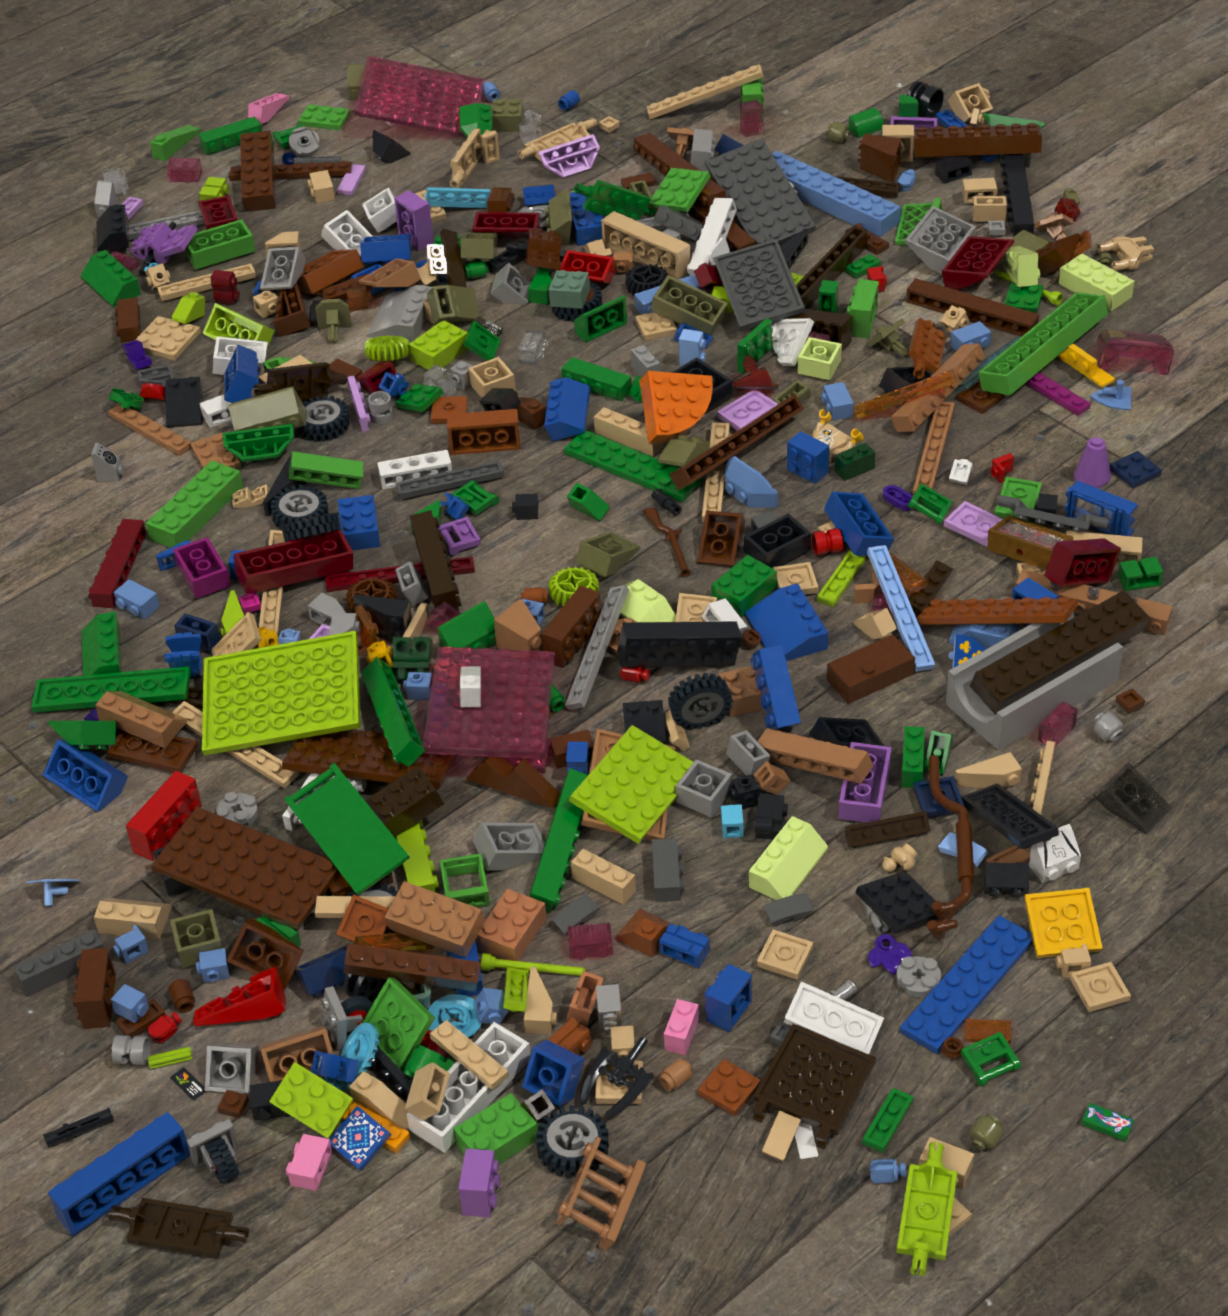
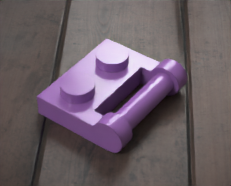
(464, 532)

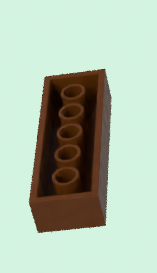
(257, 171)

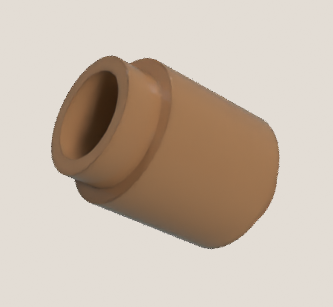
(675, 1074)

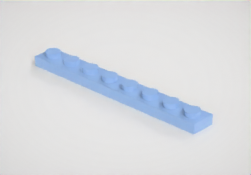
(900, 607)

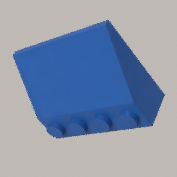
(788, 621)

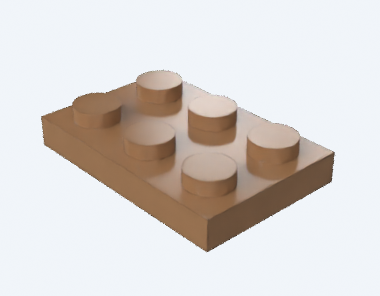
(213, 449)

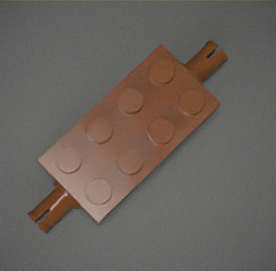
(926, 347)

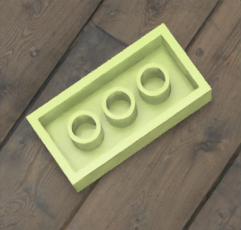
(1092, 277)

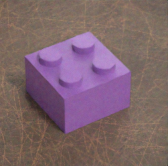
(478, 1183)

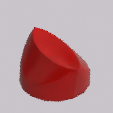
(152, 391)

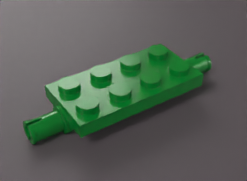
(605, 198)

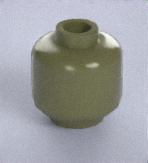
(837, 132)
(986, 1132)

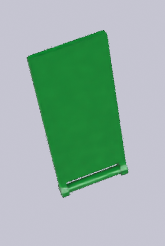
(347, 830)

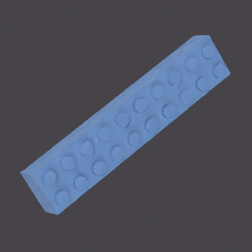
(839, 197)

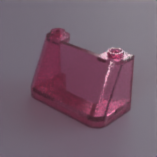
(1113, 344)

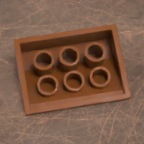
(329, 269)

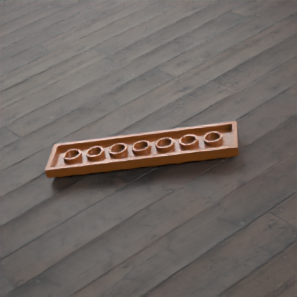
(998, 611)

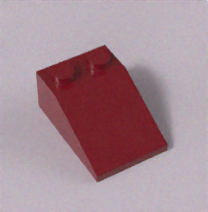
(217, 211)

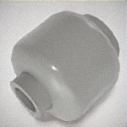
(1108, 726)

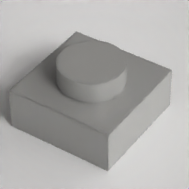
(996, 228)

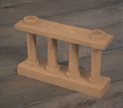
(623, 1193)

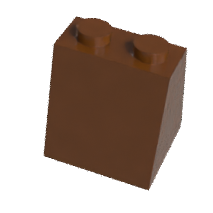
(880, 156)

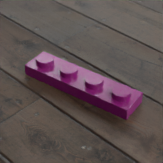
(1058, 394)

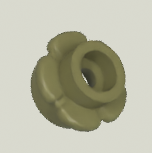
(1105, 259)

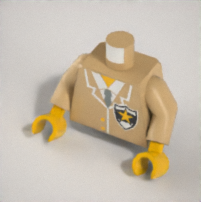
(833, 437)

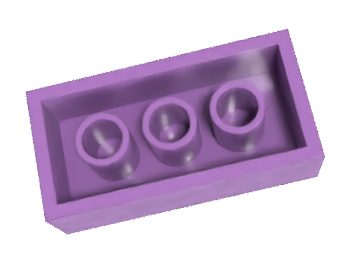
(866, 800)

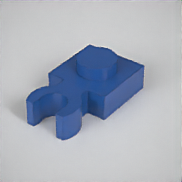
(456, 507)

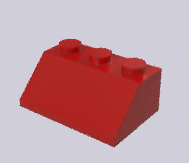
(599, 267)

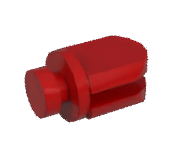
(635, 674)
(164, 1027)

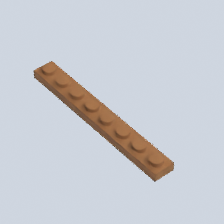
(934, 445)

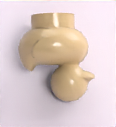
(903, 856)

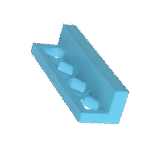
(457, 197)

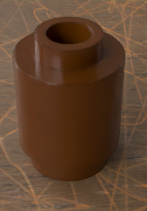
(182, 995)

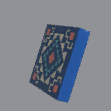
(359, 1138)

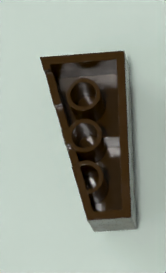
(828, 323)

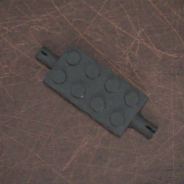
(1077, 524)

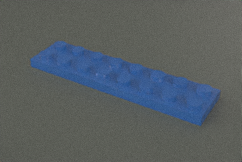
(967, 984)

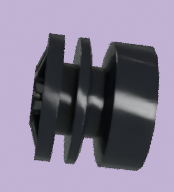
(929, 98)

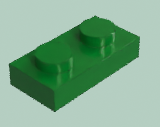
(860, 266)

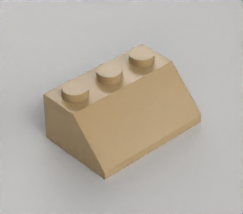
(119, 915)

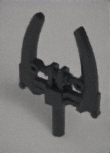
(623, 1068)

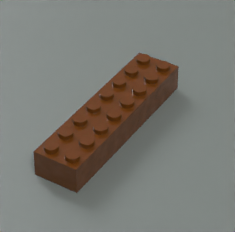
(977, 140)

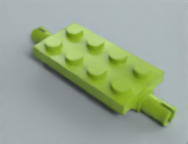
(927, 1210)

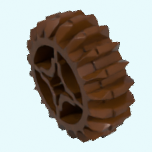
(370, 587)

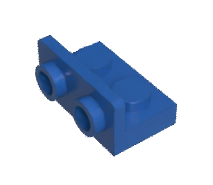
(538, 194)

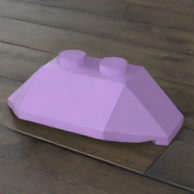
(571, 156)

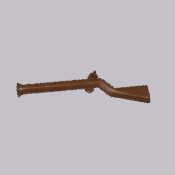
(672, 536)

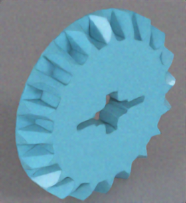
(456, 1006)
(362, 1046)

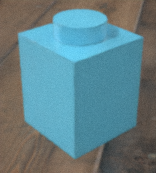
(732, 821)

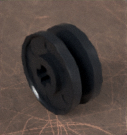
(363, 986)

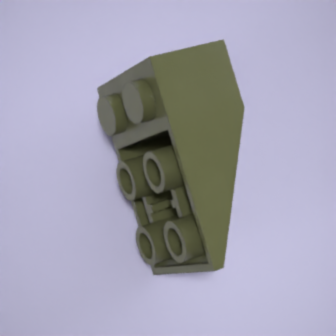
(452, 304)

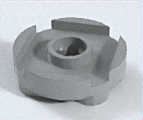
(300, 149)
(238, 801)
(918, 965)

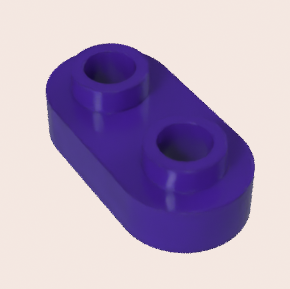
(897, 497)

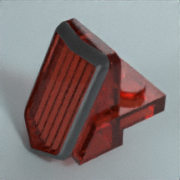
(756, 379)

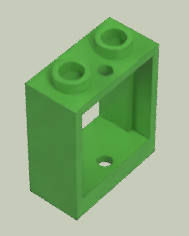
(470, 864)

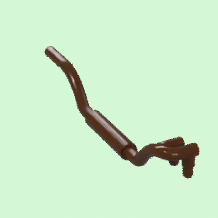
(965, 865)

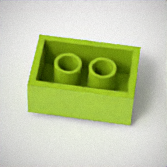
(438, 345)
(311, 1100)

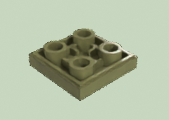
(1029, 241)

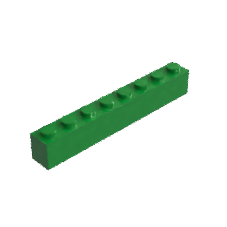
(392, 712)
(558, 845)

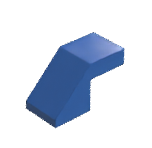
(334, 1066)

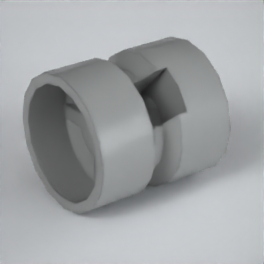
(380, 407)
(128, 1049)

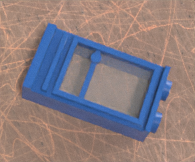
(1094, 501)

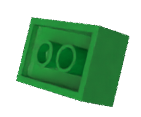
(86, 733)

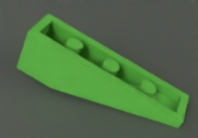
(168, 143)

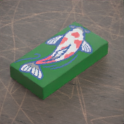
(1107, 1122)

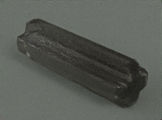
(493, 328)

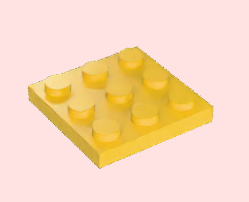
(1062, 921)

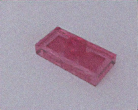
(128, 262)

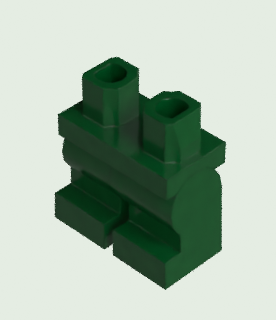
(411, 659)

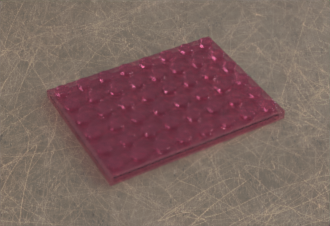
(415, 95)
(512, 709)

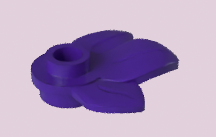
(888, 956)

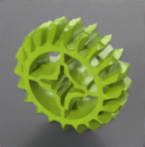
(386, 348)
(567, 581)

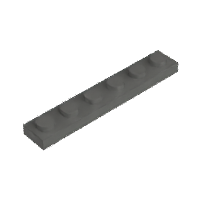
(449, 479)

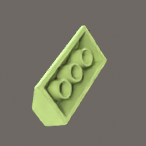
(787, 860)

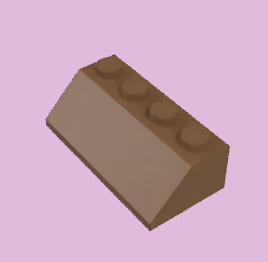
(139, 717)

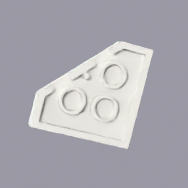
(789, 339)

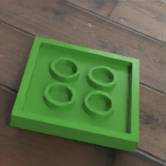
(680, 189)
(399, 1021)

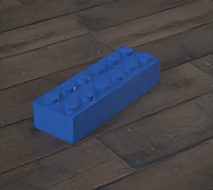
(119, 1173)

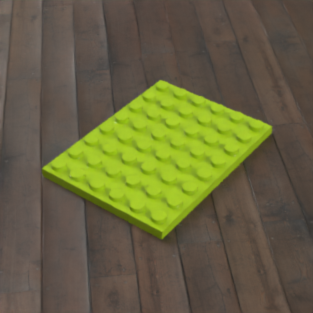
(280, 693)

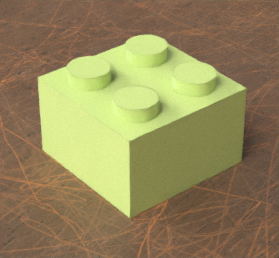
(819, 358)

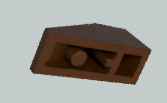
(531, 412)

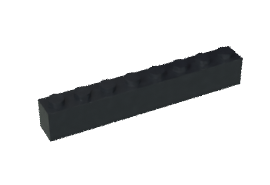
(1017, 193)

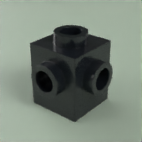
(745, 791)

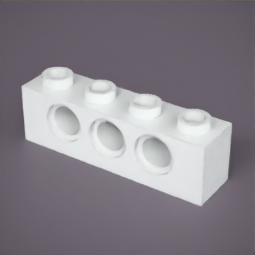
(413, 467)

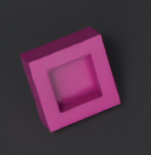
(249, 602)

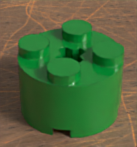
(423, 1056)

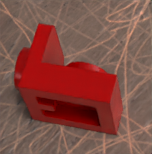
(1001, 466)

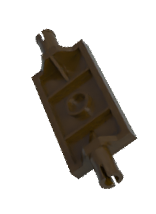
(307, 380)
(179, 1227)

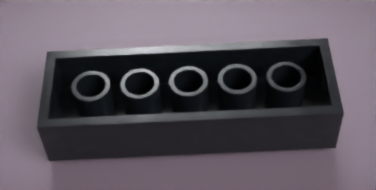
(678, 644)

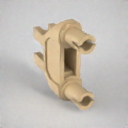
(1128, 251)

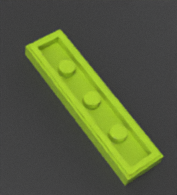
(841, 579)

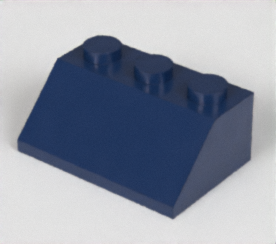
(322, 972)

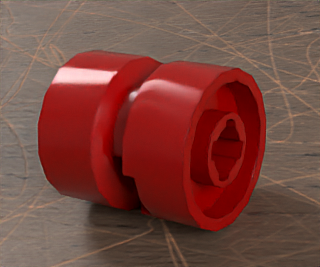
(828, 541)

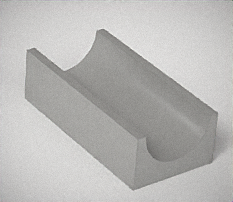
(1033, 708)

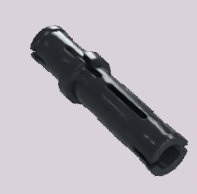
(76, 1128)

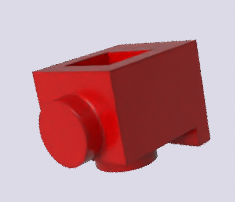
(877, 274)

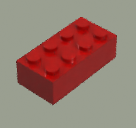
(163, 815)

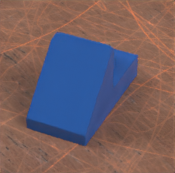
(577, 756)

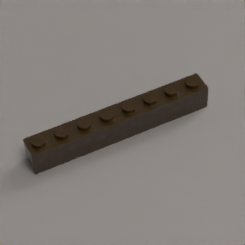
(832, 264)

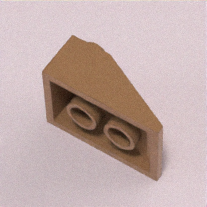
(393, 274)

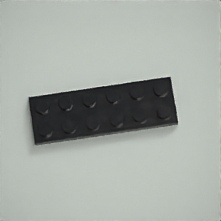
(1010, 816)

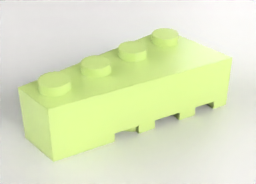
(1021, 266)

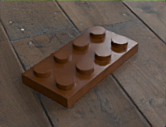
(142, 752)

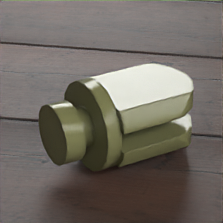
(1069, 193)

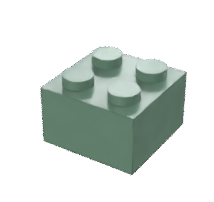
(569, 289)

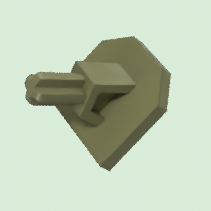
(333, 315)
(889, 338)

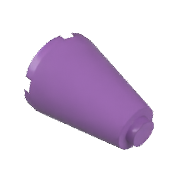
(1094, 464)

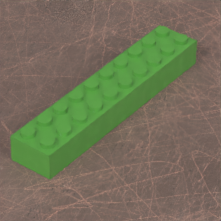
(1043, 343)

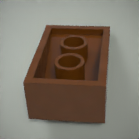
(1056, 254)
(721, 538)
(263, 948)

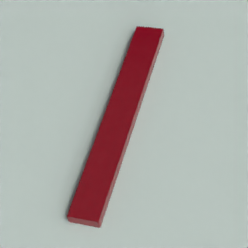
(343, 581)

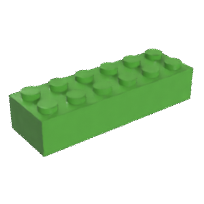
(194, 504)

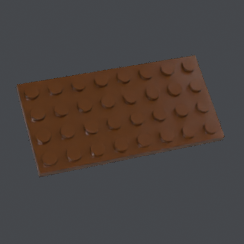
(361, 757)
(246, 868)

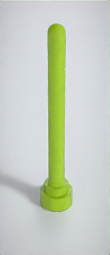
(1054, 297)
(490, 962)

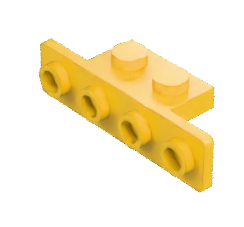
(1086, 365)

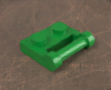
(283, 136)
(932, 500)
(475, 501)
(987, 1052)

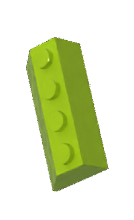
(231, 324)

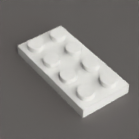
(833, 1018)

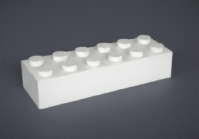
(466, 1093)

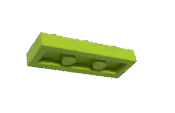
(515, 989)

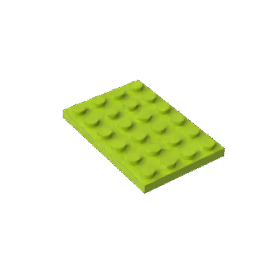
(632, 784)

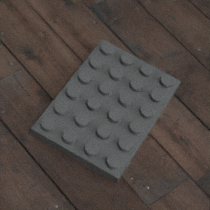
(759, 284)

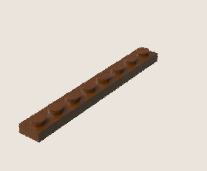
(301, 170)

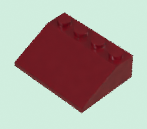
(974, 261)

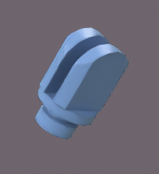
(907, 180)
(886, 1170)

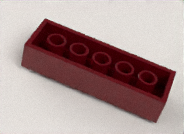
(293, 561)

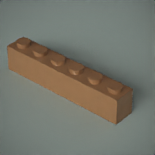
(816, 755)

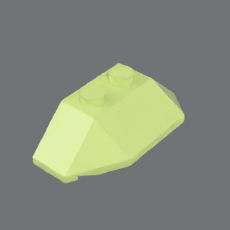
(646, 604)

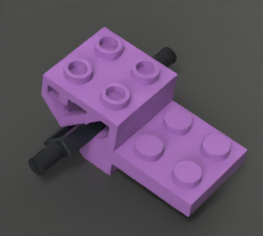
(160, 242)

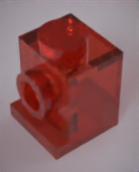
(1071, 210)

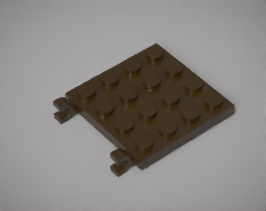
(813, 1081)

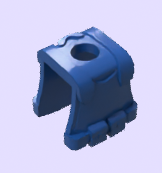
(184, 652)

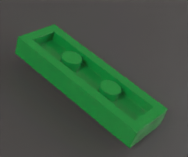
(887, 1120)

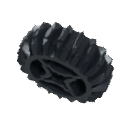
(644, 278)

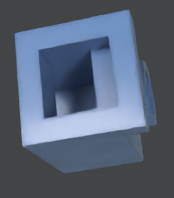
(131, 945)

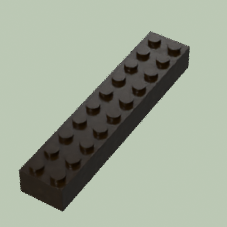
(1059, 651)

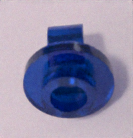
(288, 158)

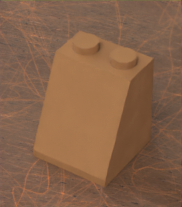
(518, 629)

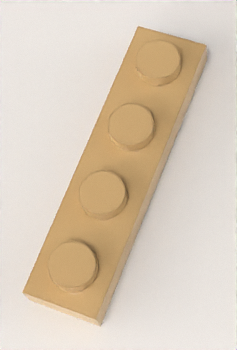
(469, 1054)

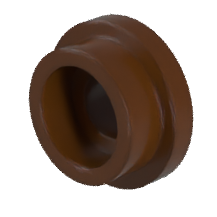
(952, 1043)

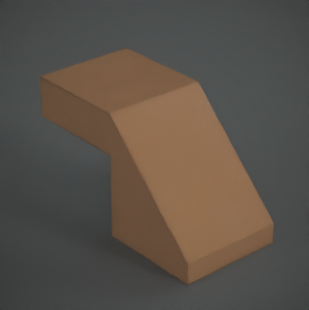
(866, 592)

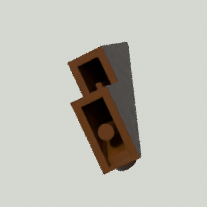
(515, 780)

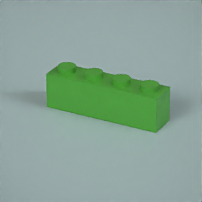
(326, 470)

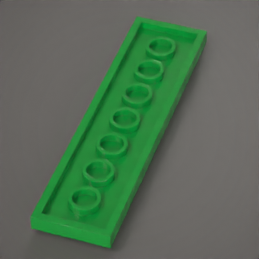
(628, 464)
(87, 690)

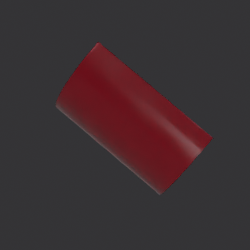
(372, 377)

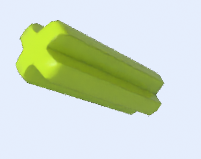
(169, 1057)

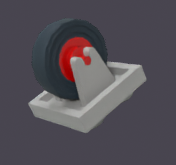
(342, 1015)

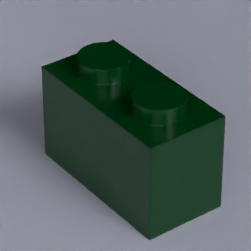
(855, 461)

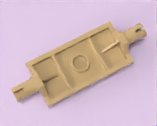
(557, 137)
(466, 158)

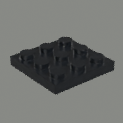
(898, 901)

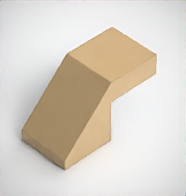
(598, 248)

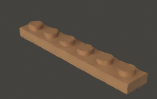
(150, 429)

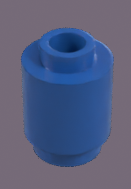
(569, 100)

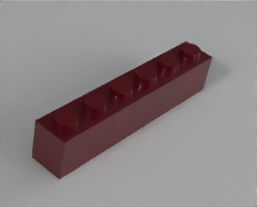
(117, 562)

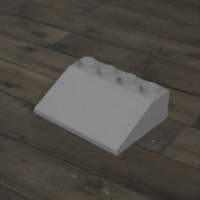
(938, 238)
(401, 314)

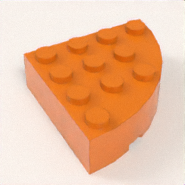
(673, 403)

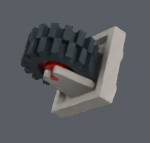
(216, 1150)

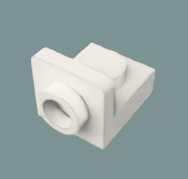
(961, 471)

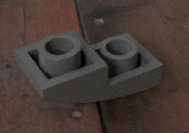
(790, 907)
(573, 914)

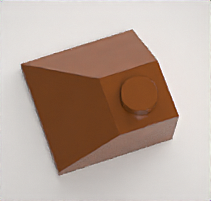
(643, 932)

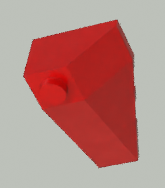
(254, 1001)

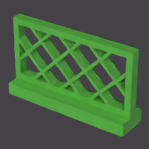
(917, 208)

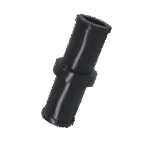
(666, 502)

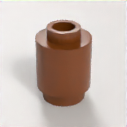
(535, 594)

